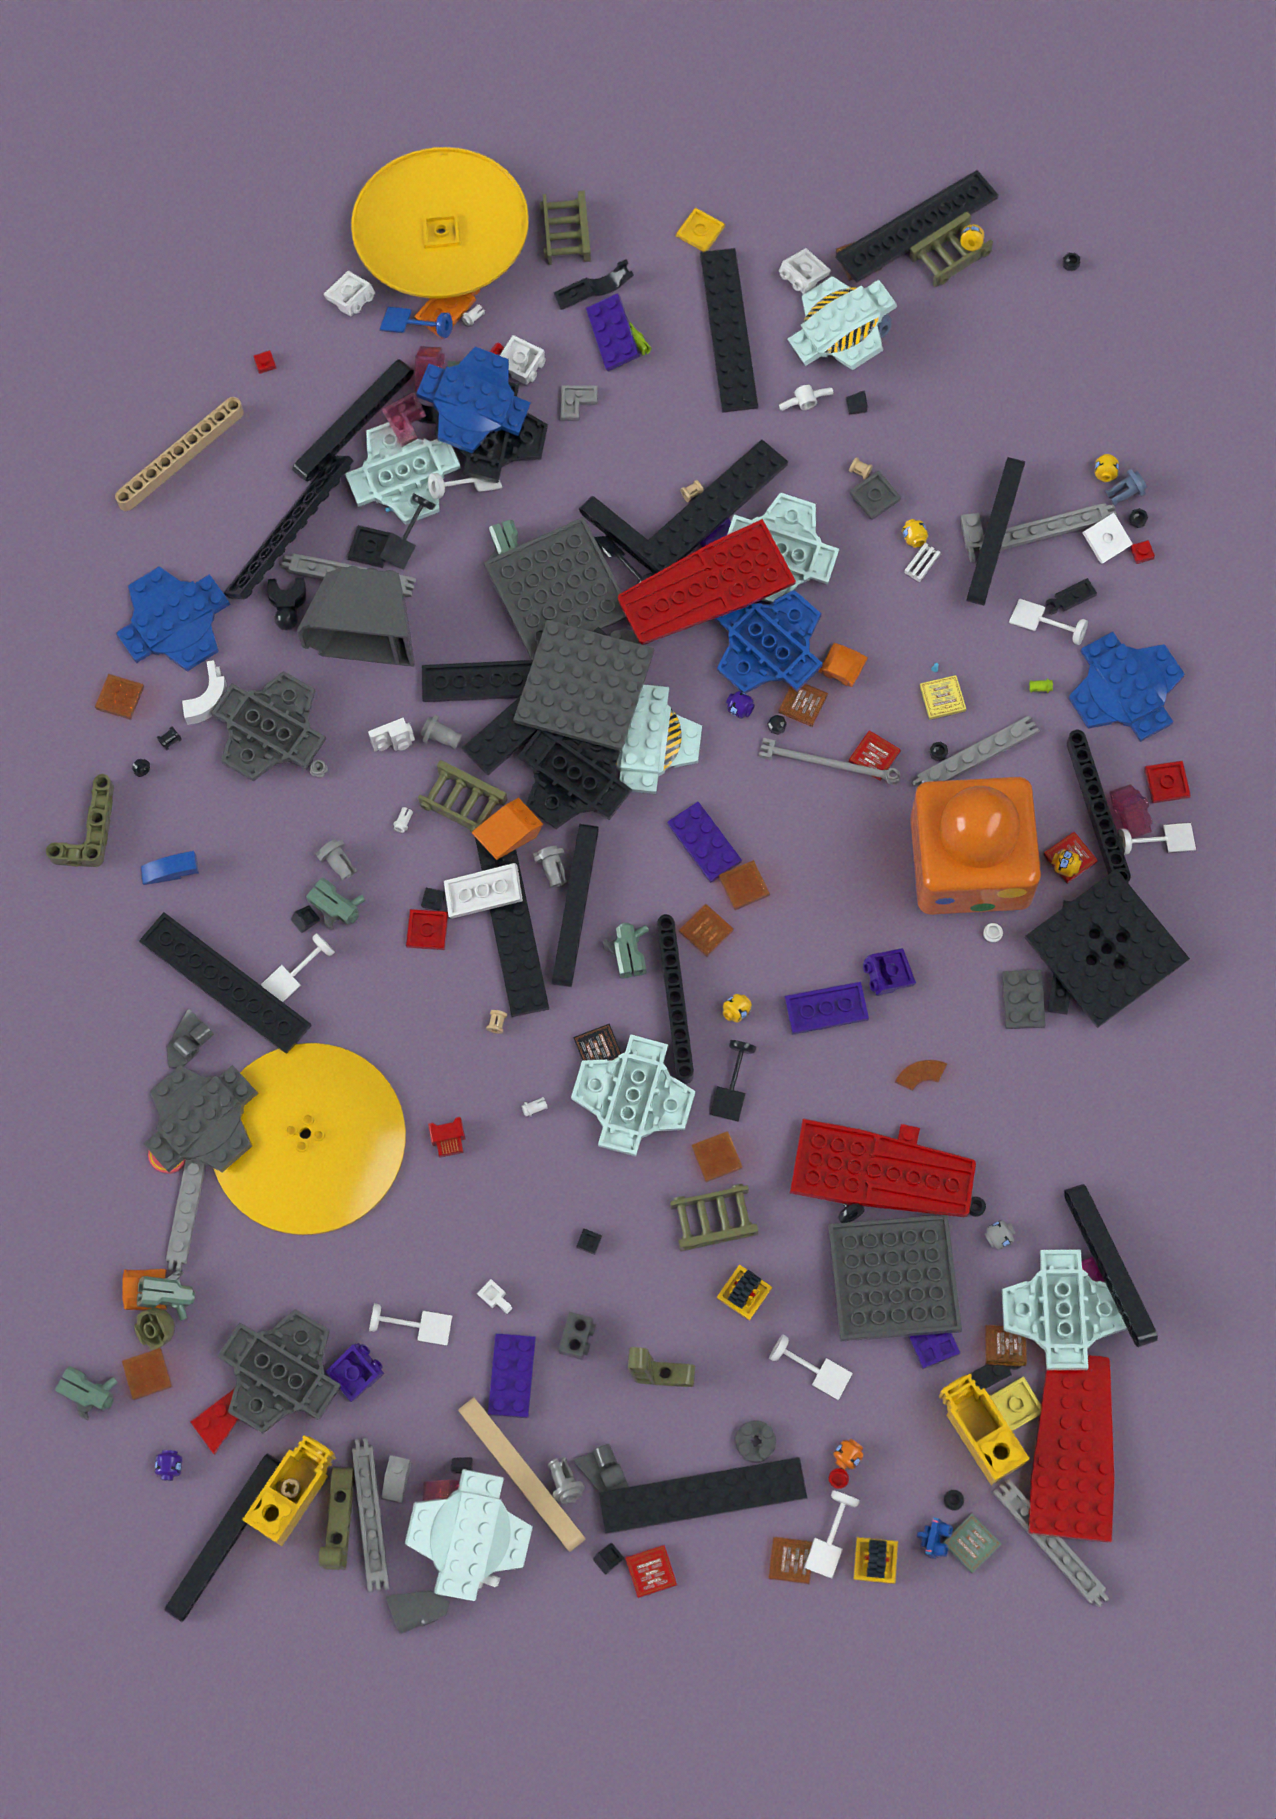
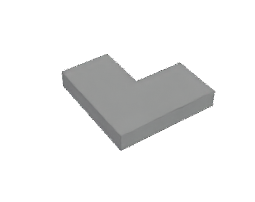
(573, 396)

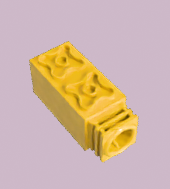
(982, 1429)
(279, 1514)

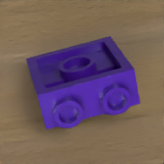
(888, 971)
(355, 1371)

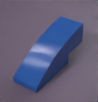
(170, 868)

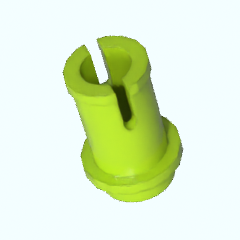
(1041, 685)

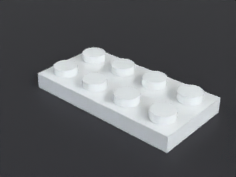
(483, 890)

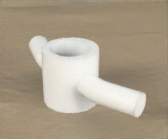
(805, 397)

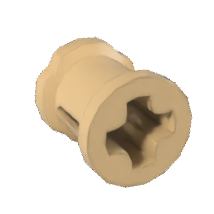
(860, 468)
(692, 491)
(493, 1027)
(296, 1490)

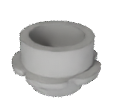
(318, 764)

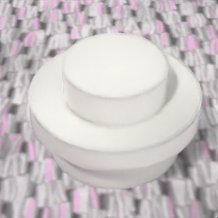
(993, 932)

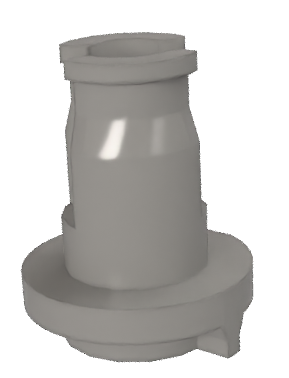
(439, 732)
(337, 858)
(552, 864)
(567, 1488)

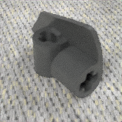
(187, 1040)
(602, 1469)
(416, 1609)

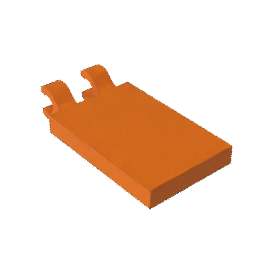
(454, 306)

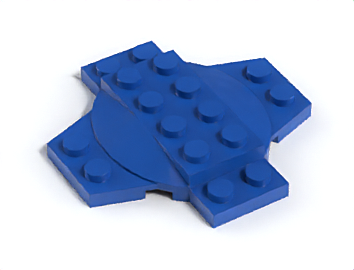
(473, 399)
(173, 618)
(770, 643)
(1126, 686)

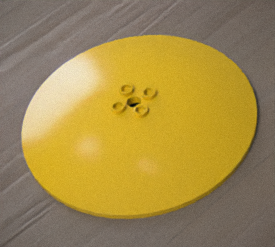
(431, 191)
(344, 1163)

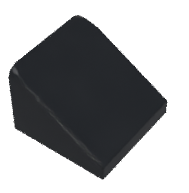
(857, 403)
(305, 918)
(459, 1464)
(608, 1558)

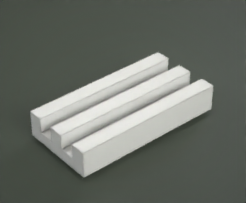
(925, 547)

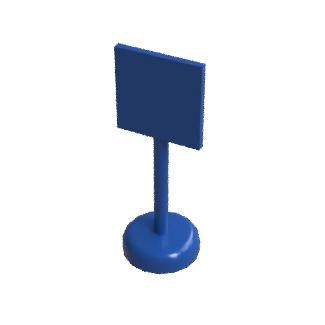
(398, 318)

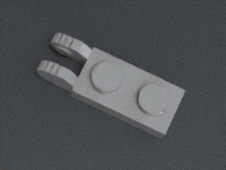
(972, 533)

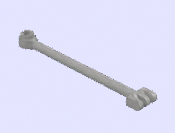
(771, 749)

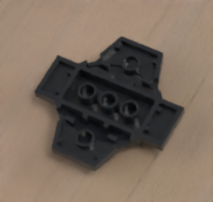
(504, 447)
(572, 778)

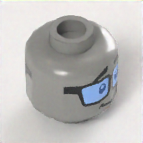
(1000, 1234)

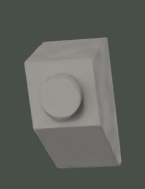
(396, 1478)

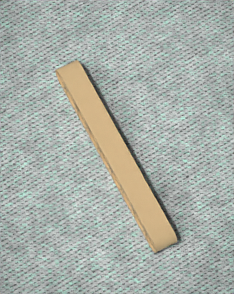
(176, 461)
(521, 1474)

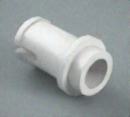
(471, 316)
(402, 821)
(534, 1107)

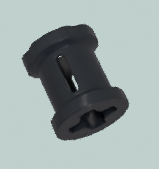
(169, 738)

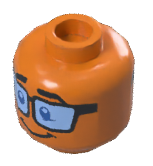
(848, 1454)

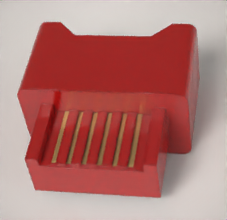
(448, 1137)

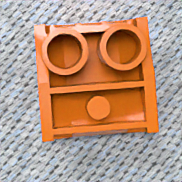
(843, 664)
(130, 1287)

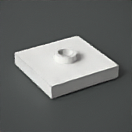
(1107, 538)

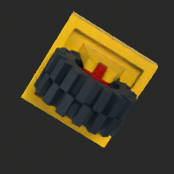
(744, 1292)
(875, 1560)

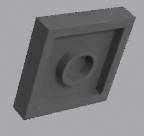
(875, 495)

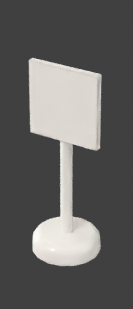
(437, 485)
(1030, 614)
(1177, 837)
(283, 983)
(432, 1329)
(829, 1379)
(823, 1555)

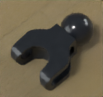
(286, 602)

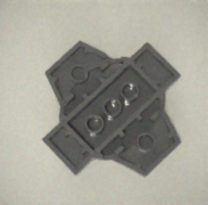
(268, 726)
(200, 1118)
(279, 1371)

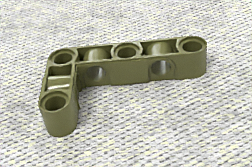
(96, 832)
(646, 1371)
(339, 1518)

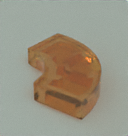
(921, 1071)

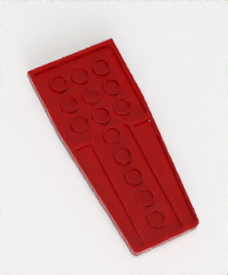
(707, 584)
(880, 1171)
(1074, 1455)

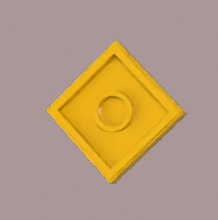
(700, 230)

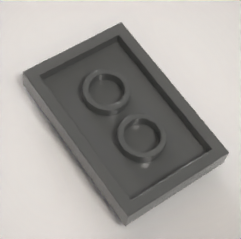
(1023, 999)

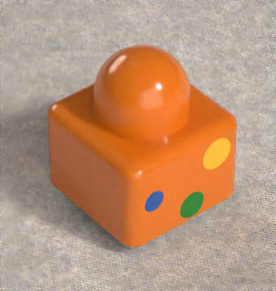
(975, 845)

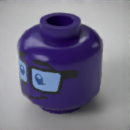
(740, 704)
(168, 1465)

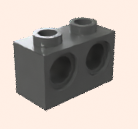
(571, 1334)

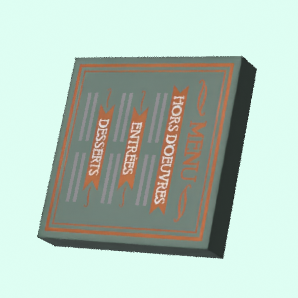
(972, 1543)

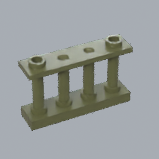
(581, 234)
(934, 242)
(462, 780)
(727, 1233)

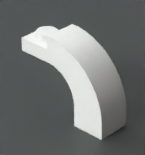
(200, 708)

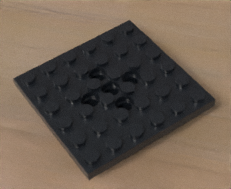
(1109, 911)

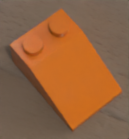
(508, 829)

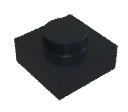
(432, 899)
(589, 1241)

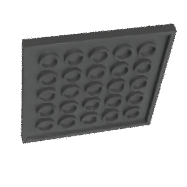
(556, 580)
(584, 685)
(894, 1278)

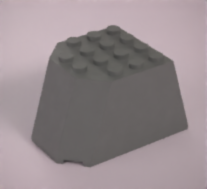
(359, 618)

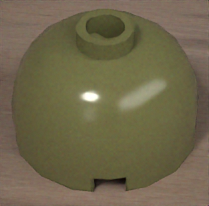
(154, 1327)

